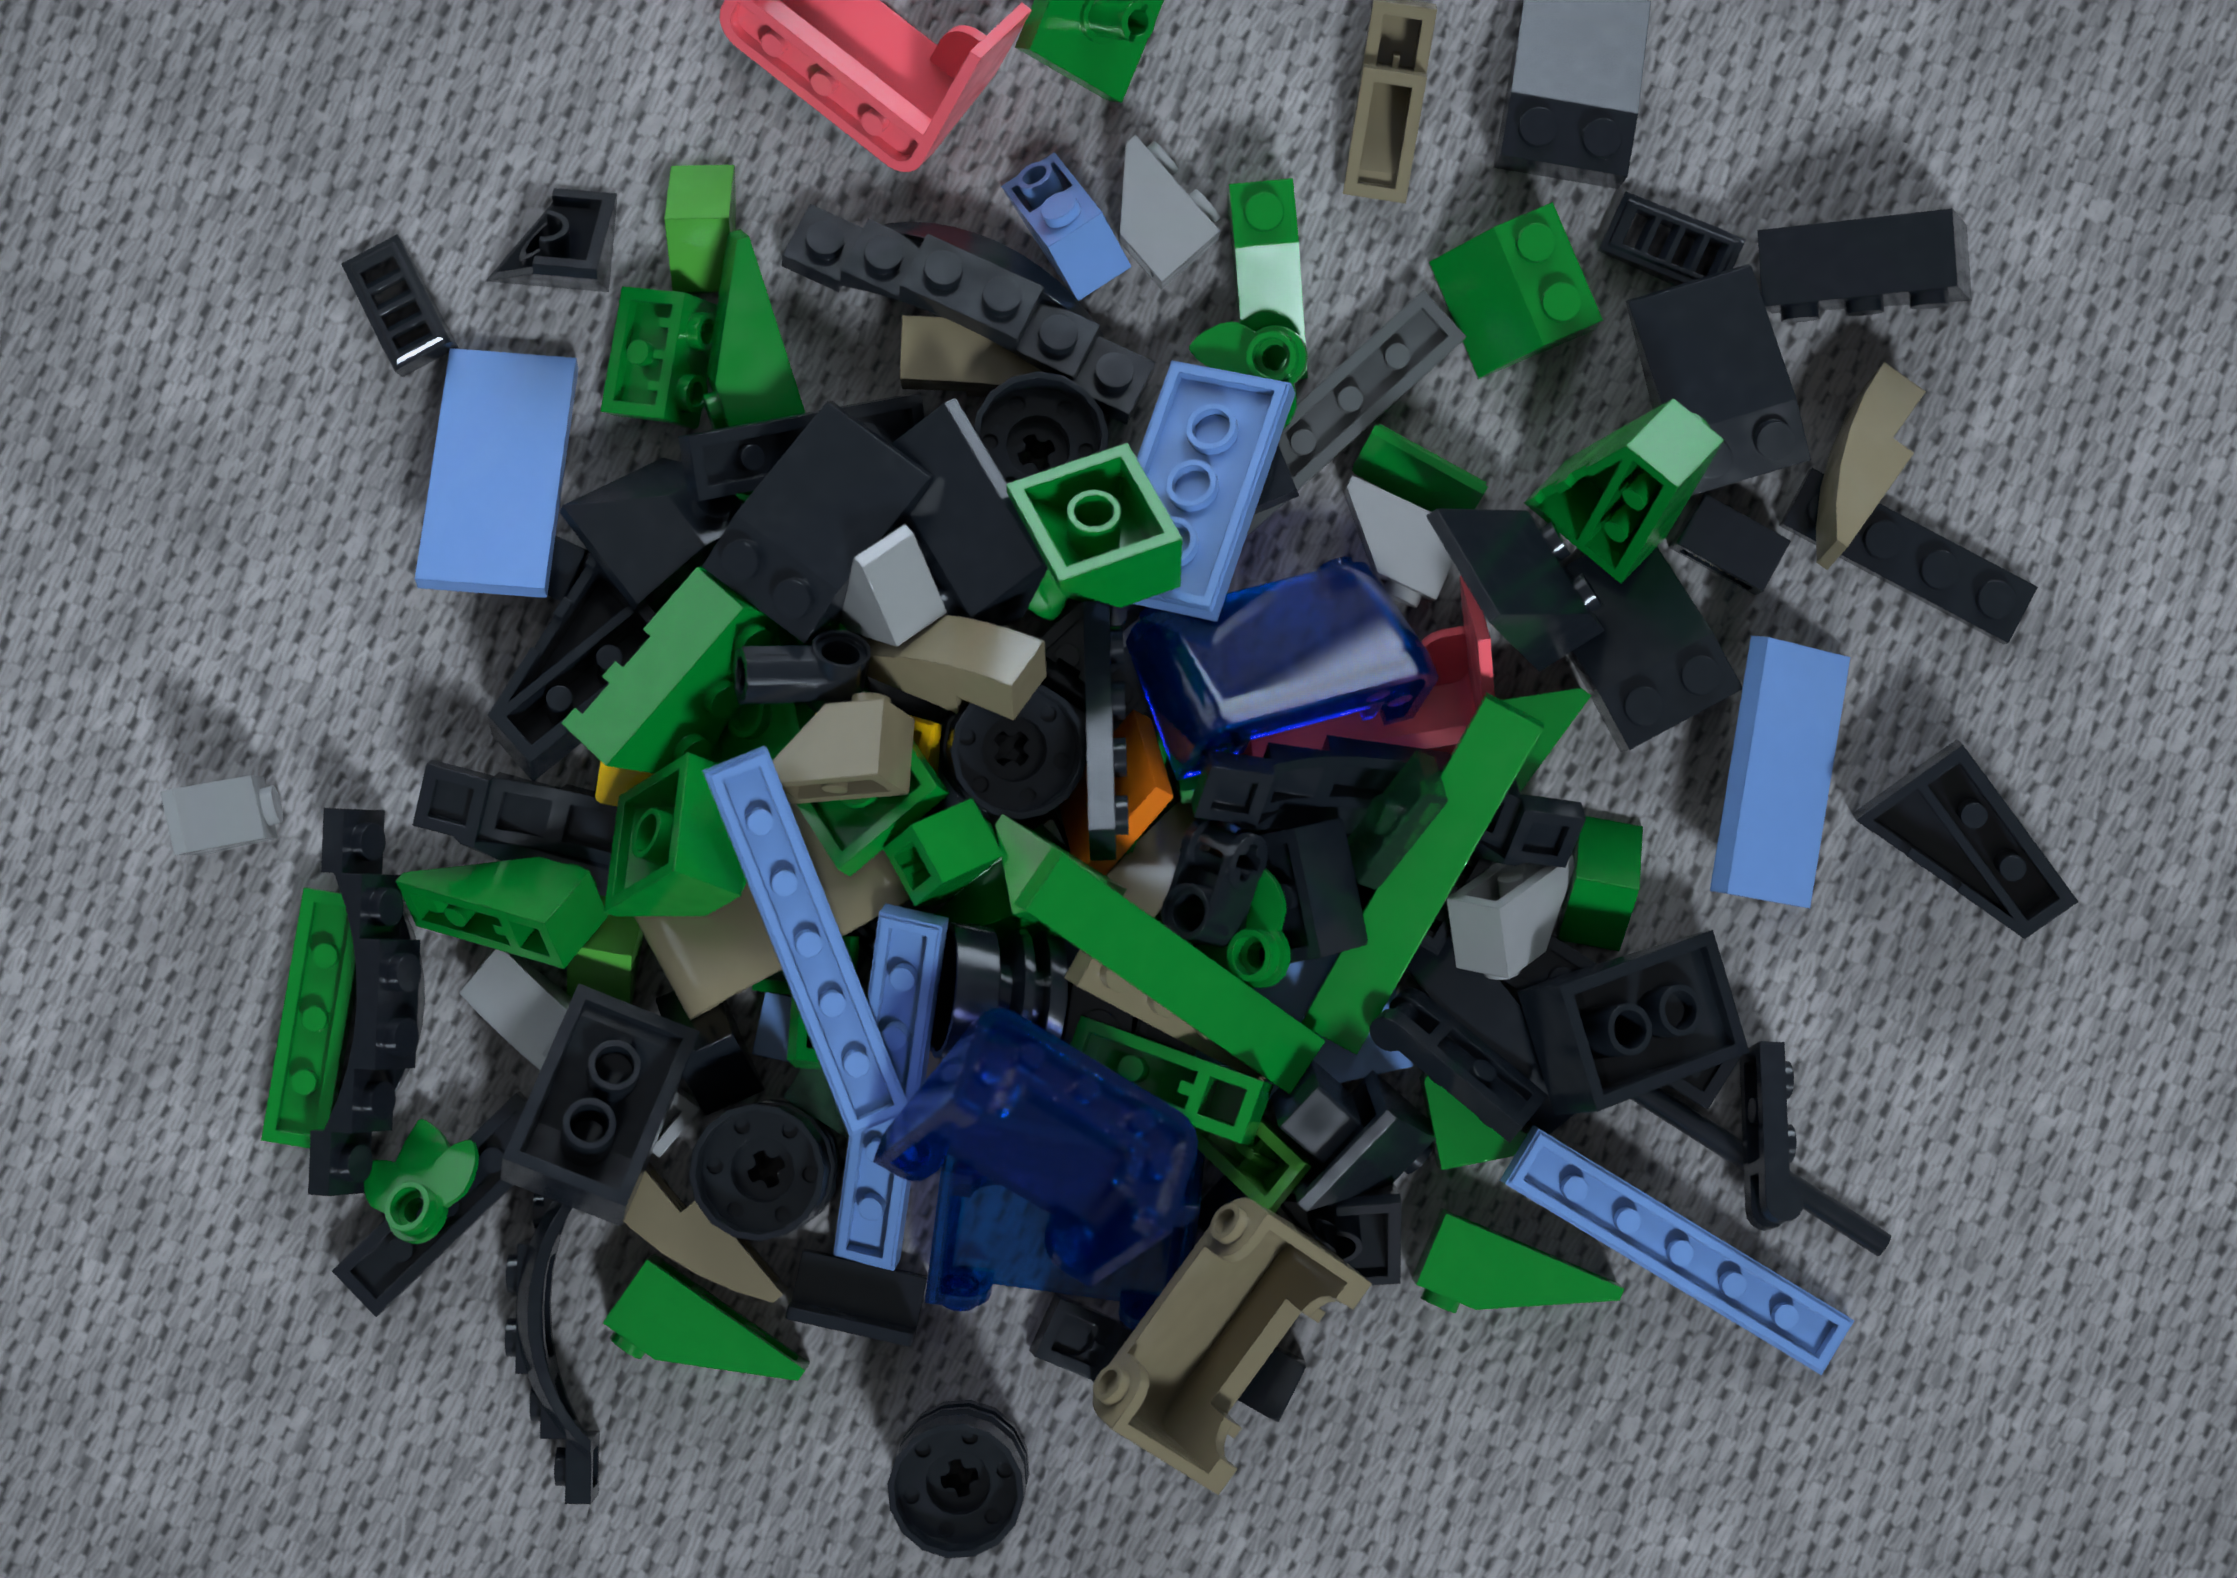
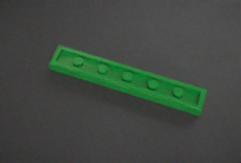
(1415, 891)
(1169, 970)

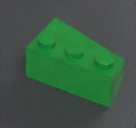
(678, 683)

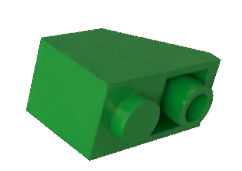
(943, 853)

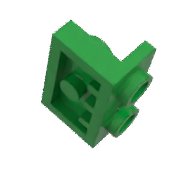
(659, 357)

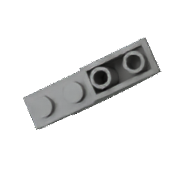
(528, 1013)

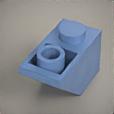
(1067, 226)

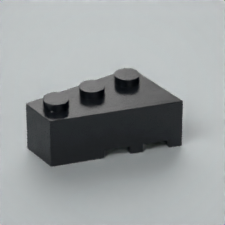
(1865, 265)
(566, 670)
(1968, 837)

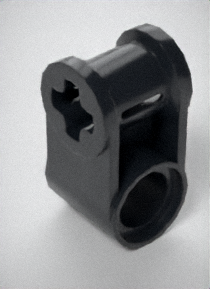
(1213, 887)

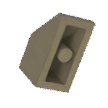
(849, 752)

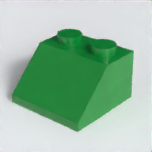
(1516, 291)
(1101, 528)
(671, 847)

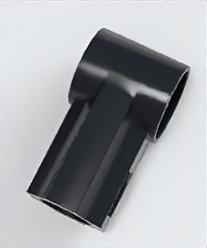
(808, 674)

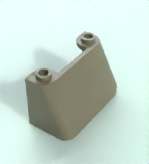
(730, 947)
(1214, 1333)

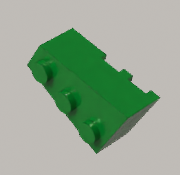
(1628, 487)

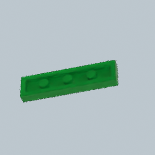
(312, 1022)

